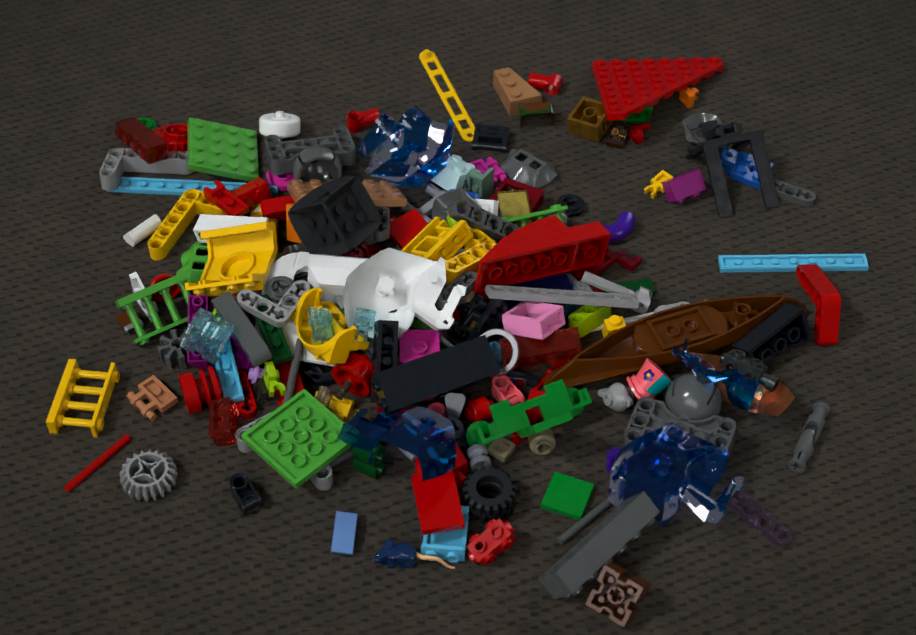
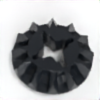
(570, 199)

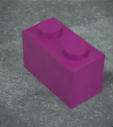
(683, 186)

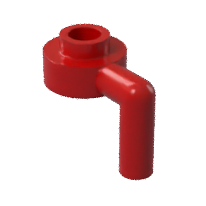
(636, 132)

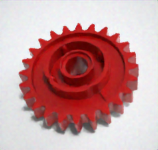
(175, 136)

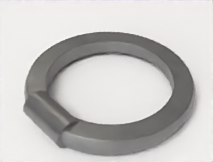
(497, 331)

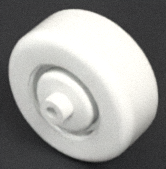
(279, 124)

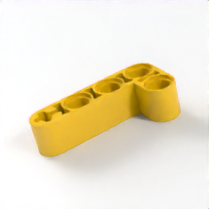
(469, 260)

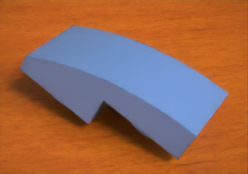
(344, 533)

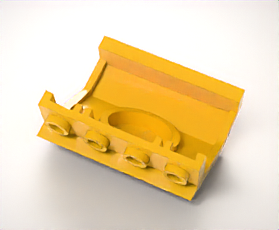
(237, 259)

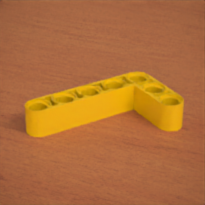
(177, 220)

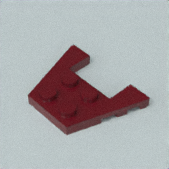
(610, 258)

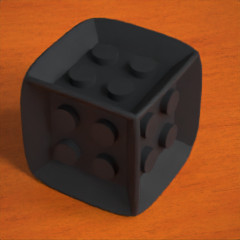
(335, 217)

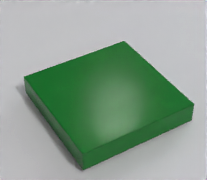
(567, 496)

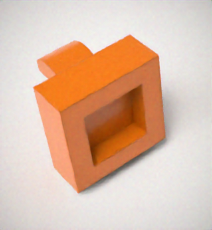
(688, 96)

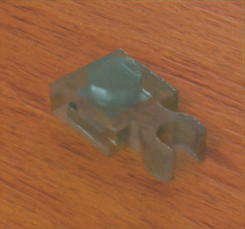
(364, 321)

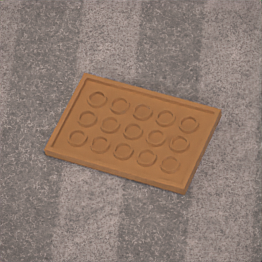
(382, 193)

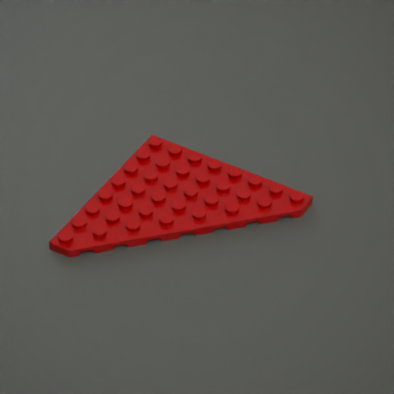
(635, 83)

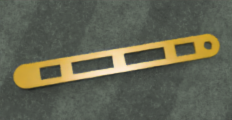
(428, 56)

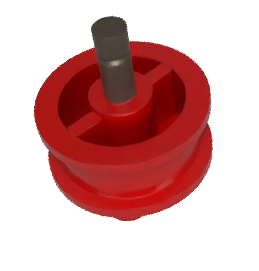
(353, 375)

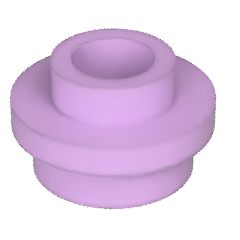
(255, 373)

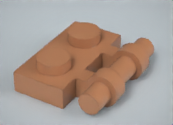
(158, 395)

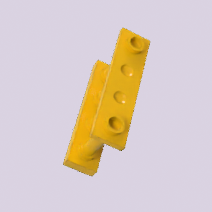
(68, 387)

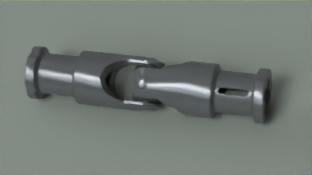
(809, 436)

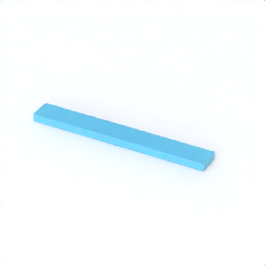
(166, 186)
(789, 262)

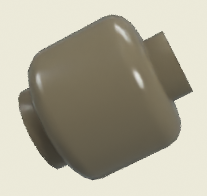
(542, 442)

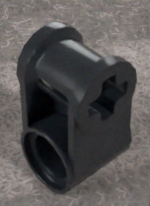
(245, 496)

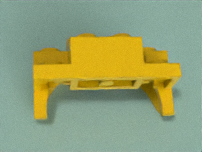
(338, 347)

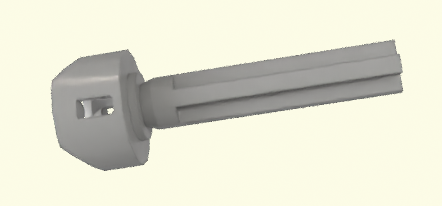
(643, 295)

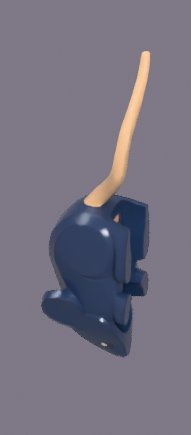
(402, 555)

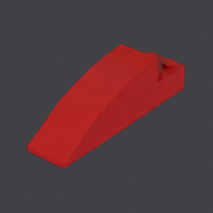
(542, 251)

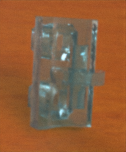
(321, 325)

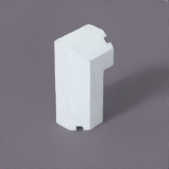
(330, 273)

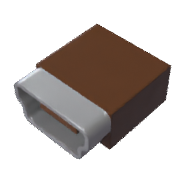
(125, 322)

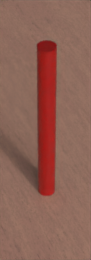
(97, 463)

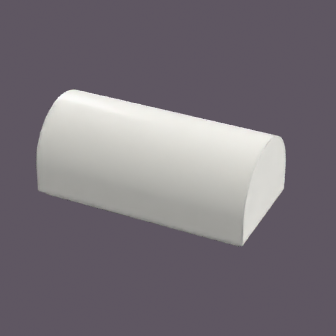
(142, 231)

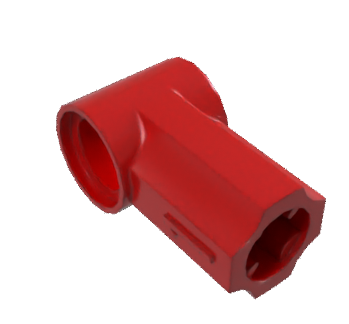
(550, 84)
(357, 119)

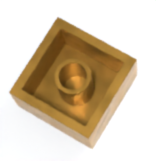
(588, 120)

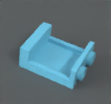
(449, 544)

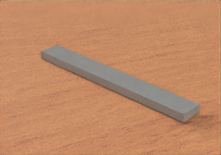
(561, 296)

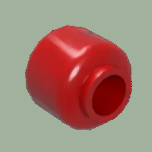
(478, 409)

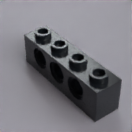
(384, 349)

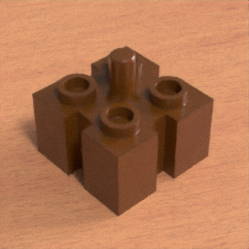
(617, 594)

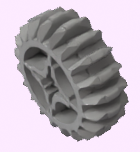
(144, 476)

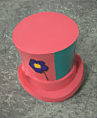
(649, 380)

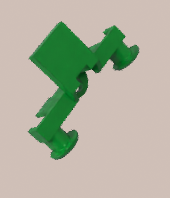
(556, 407)

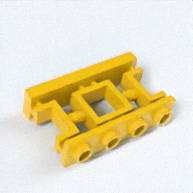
(442, 239)

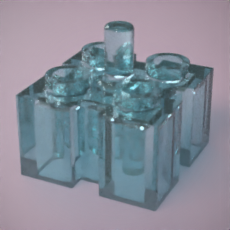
(207, 335)

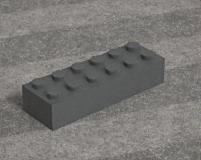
(599, 546)

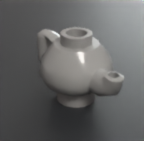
(617, 397)

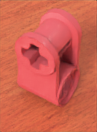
(504, 389)

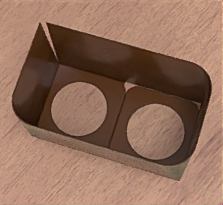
(538, 108)

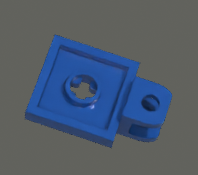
(739, 167)

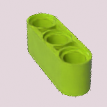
(588, 318)

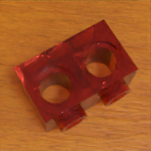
(223, 421)

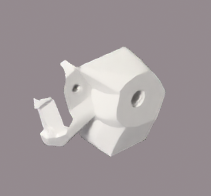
(401, 283)

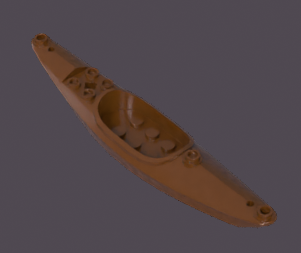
(705, 323)

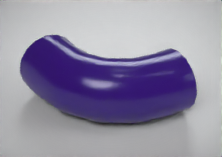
(622, 227)

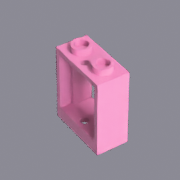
(533, 318)

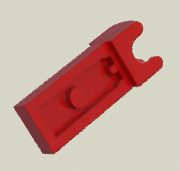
(225, 200)

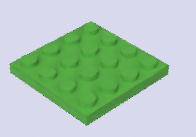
(222, 150)
(297, 438)

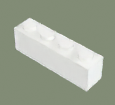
(211, 222)

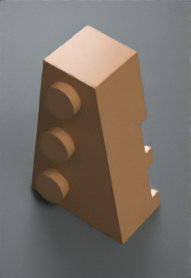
(513, 90)

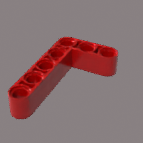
(827, 303)

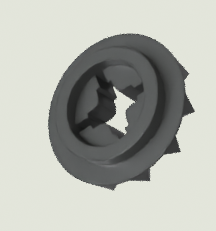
(271, 287)

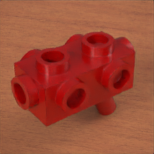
(489, 544)

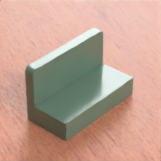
(481, 183)

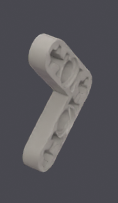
(278, 309)

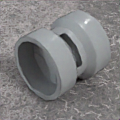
(478, 457)

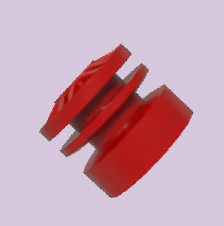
(200, 389)

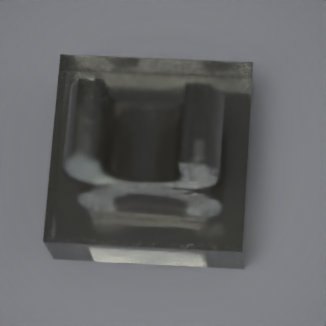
(261, 393)

